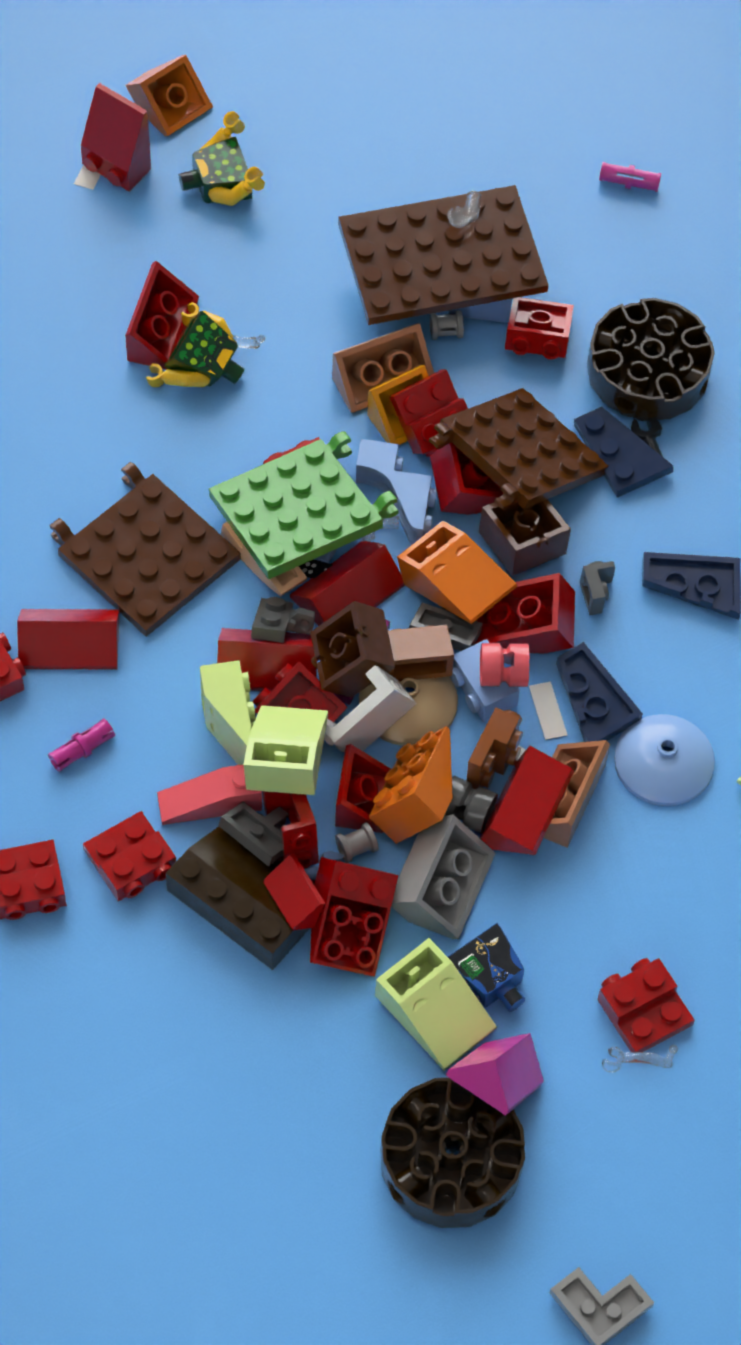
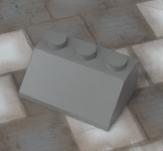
(442, 877)

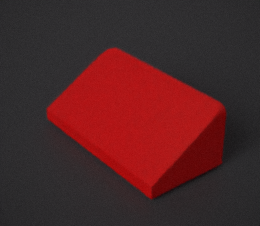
(294, 894)

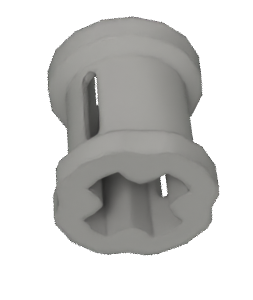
(446, 325)
(356, 842)

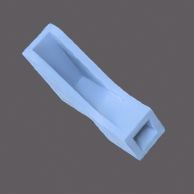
(382, 468)

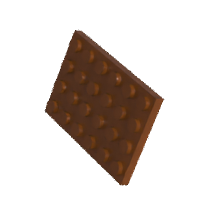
(419, 264)

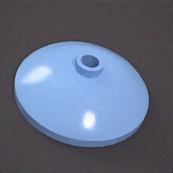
(660, 775)

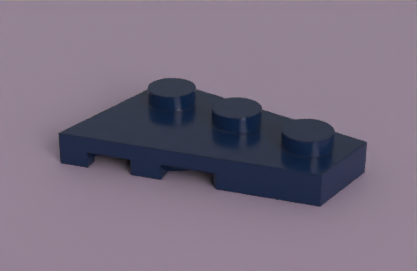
(629, 458)
(697, 579)
(595, 696)

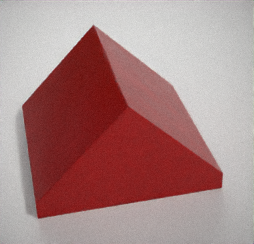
(359, 784)

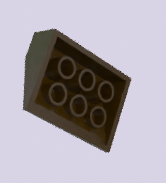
(228, 890)

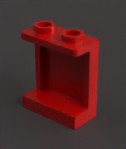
(301, 833)

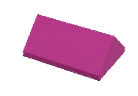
(500, 1072)

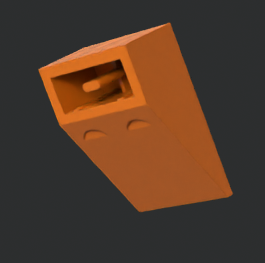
(454, 572)
(416, 787)

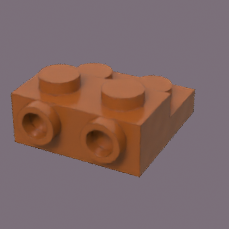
(495, 748)

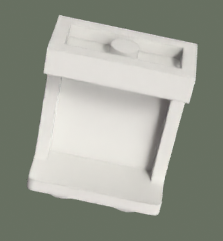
(372, 715)

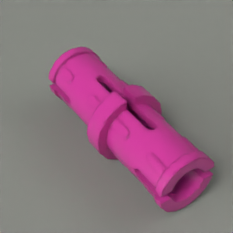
(610, 171)
(81, 745)

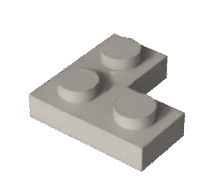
(597, 1315)

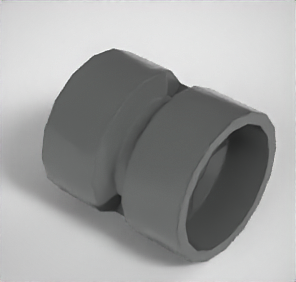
(471, 804)

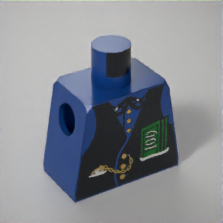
(491, 968)

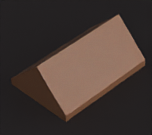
(376, 362)
(588, 763)

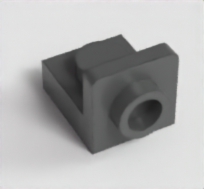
(594, 584)

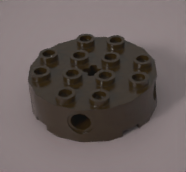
(650, 359)
(445, 1186)

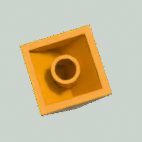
(381, 409)

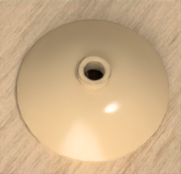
(434, 709)

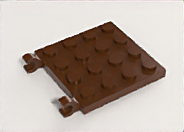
(520, 448)
(146, 552)

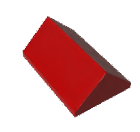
(157, 317)
(359, 575)
(68, 638)
(264, 658)
(527, 803)

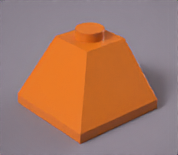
(170, 95)

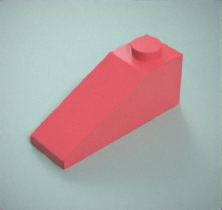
(207, 796)

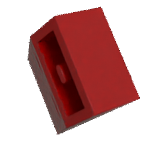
(353, 916)

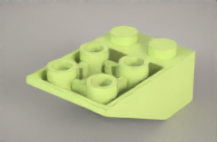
(228, 706)
(285, 750)
(434, 1004)

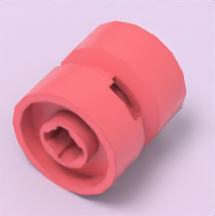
(492, 665)

